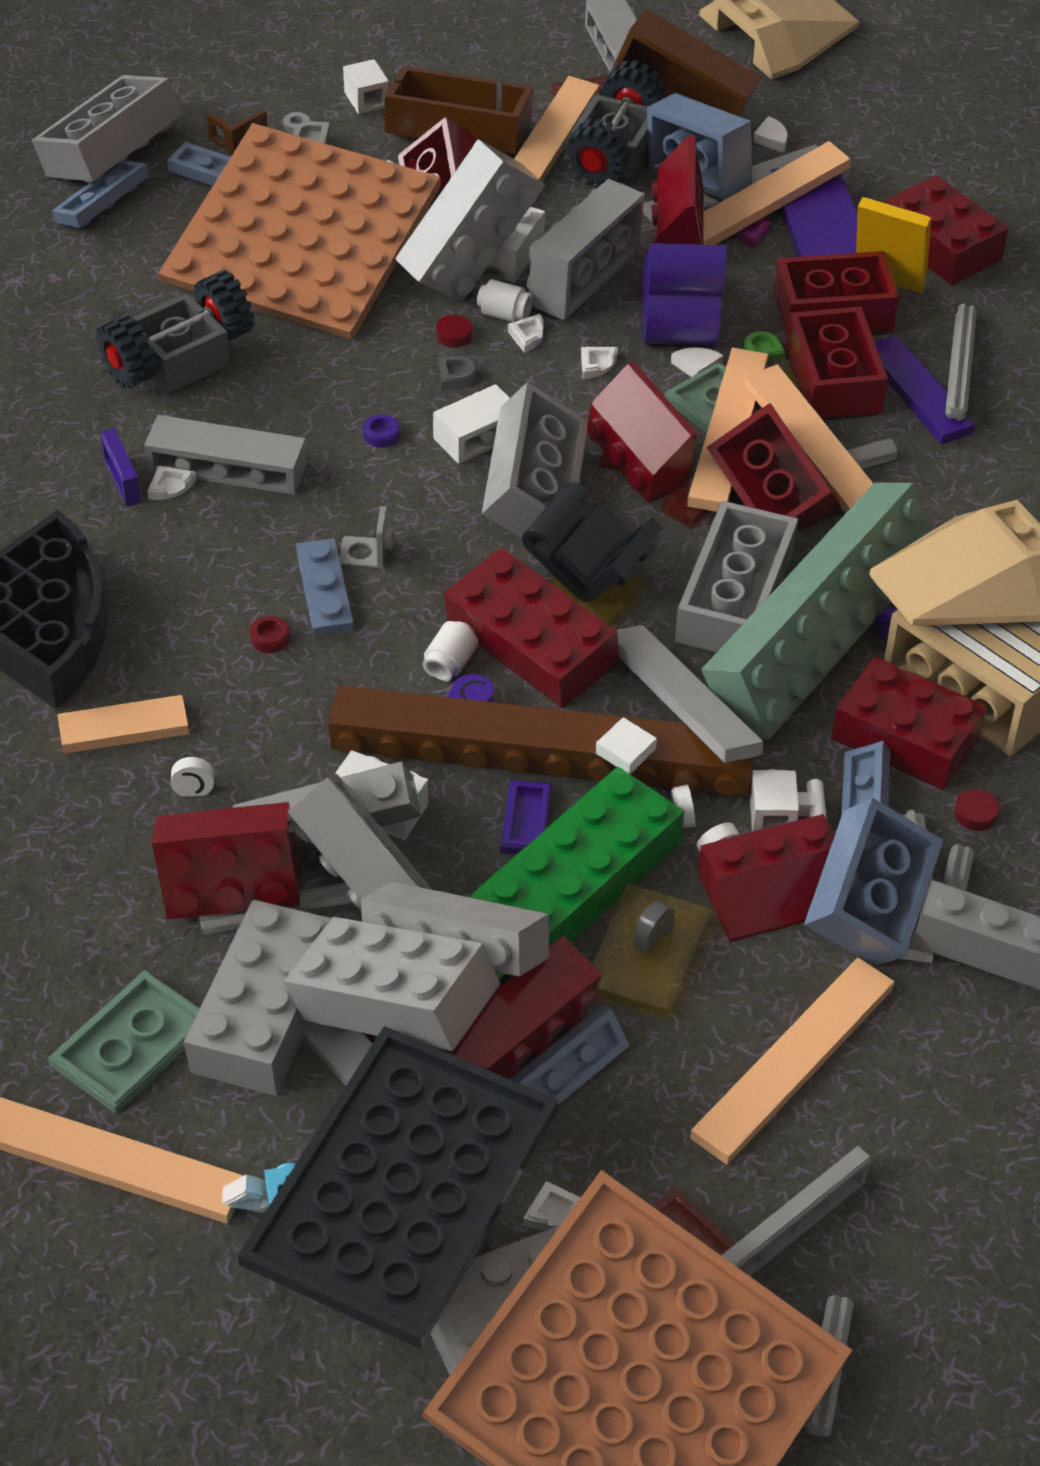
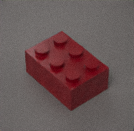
(961, 232)
(836, 283)
(836, 362)
(918, 720)
(226, 860)

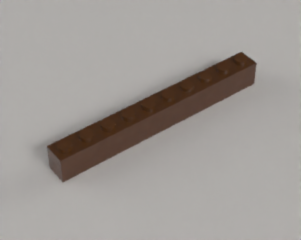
(521, 739)

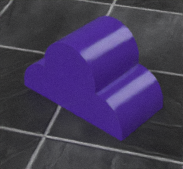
(682, 293)

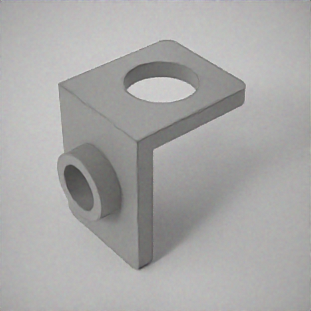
(379, 545)

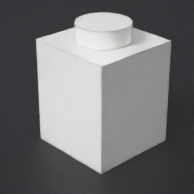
(365, 86)

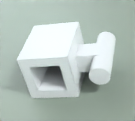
(776, 798)

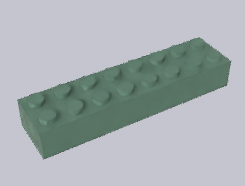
(815, 611)

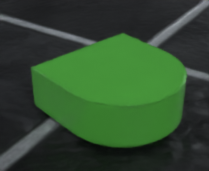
(765, 343)

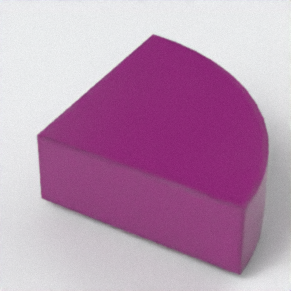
(755, 232)

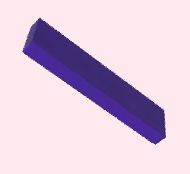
(920, 391)

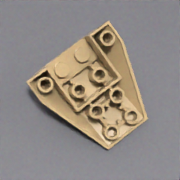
(784, 31)
(968, 570)

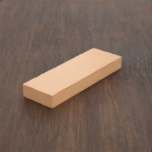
(123, 724)

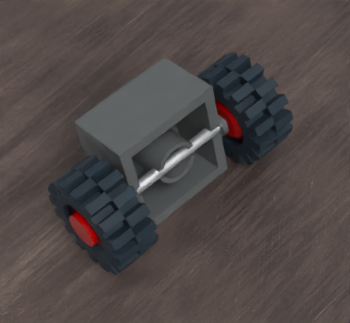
(613, 129)
(178, 338)

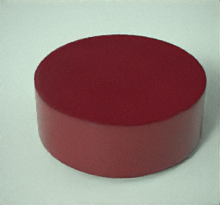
(454, 331)
(269, 634)
(976, 809)

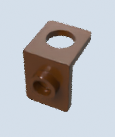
(234, 133)

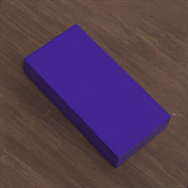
(120, 467)
(525, 814)

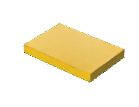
(901, 236)

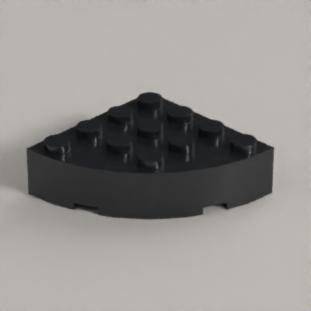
(51, 609)

